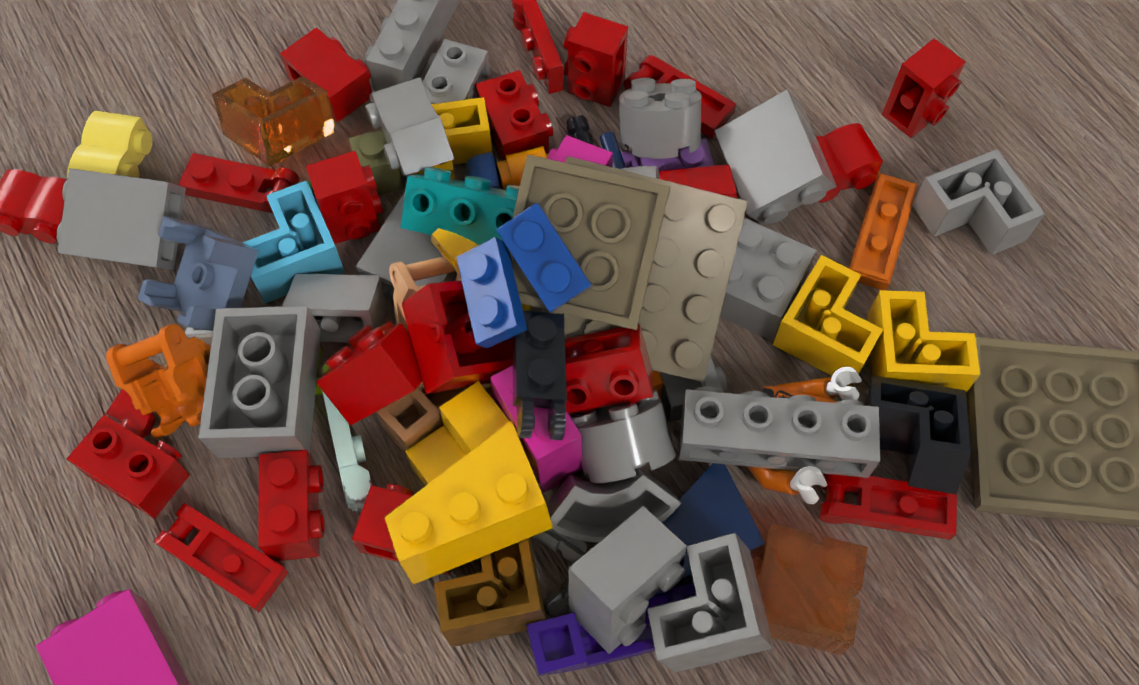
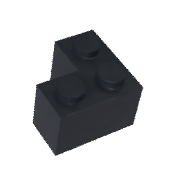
(927, 426)

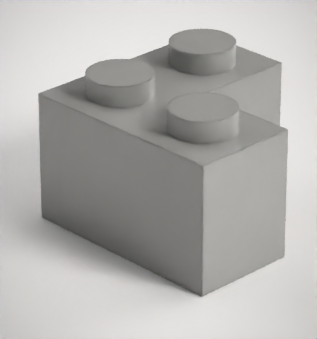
(981, 194)
(619, 577)
(722, 619)

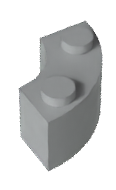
(410, 127)
(596, 509)

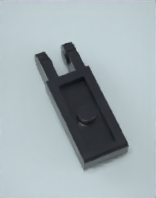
(540, 373)

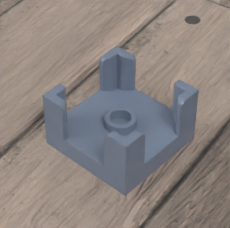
(209, 276)

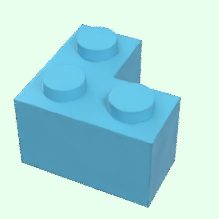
(298, 245)

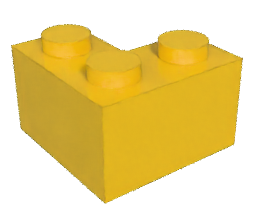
(465, 129)
(819, 326)
(912, 352)
(467, 423)

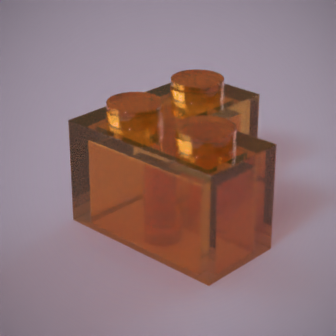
(275, 121)

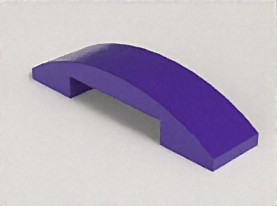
(566, 646)

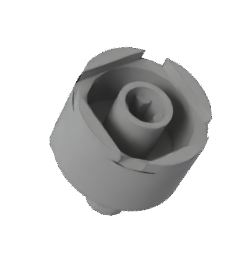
(660, 118)
(624, 439)

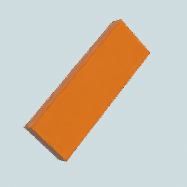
(882, 230)

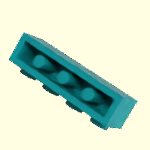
(458, 206)

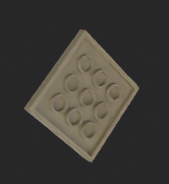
(685, 277)
(1056, 431)

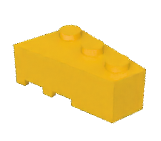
(470, 509)

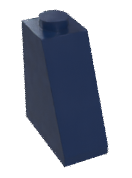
(711, 511)

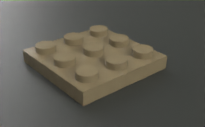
(608, 227)

